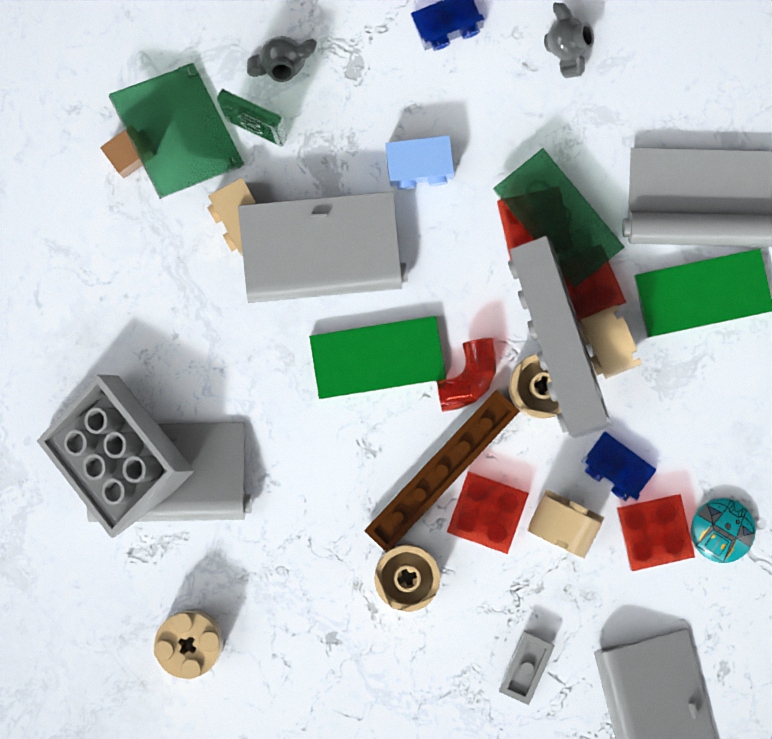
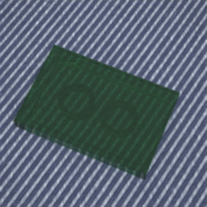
(252, 118)

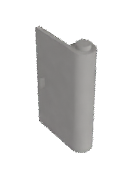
(699, 197)
(320, 247)
(216, 485)
(654, 689)

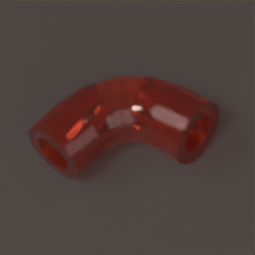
(473, 380)

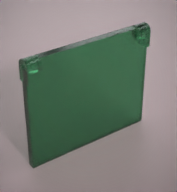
(176, 130)

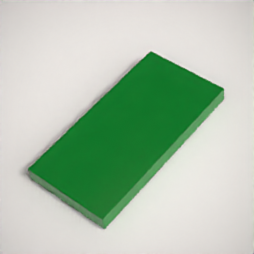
(703, 293)
(377, 357)

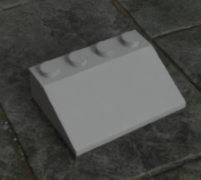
(114, 454)

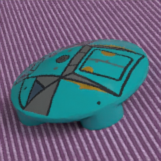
(723, 530)

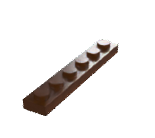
(441, 471)

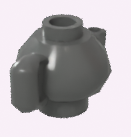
(568, 41)
(280, 58)

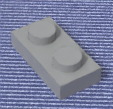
(526, 668)

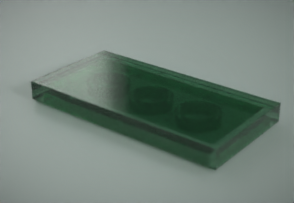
(553, 207)

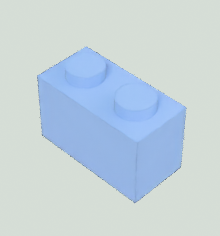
(419, 162)

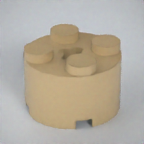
(609, 342)
(526, 396)
(565, 524)
(397, 593)
(170, 647)

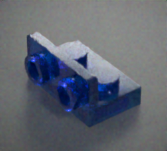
(447, 21)
(618, 466)

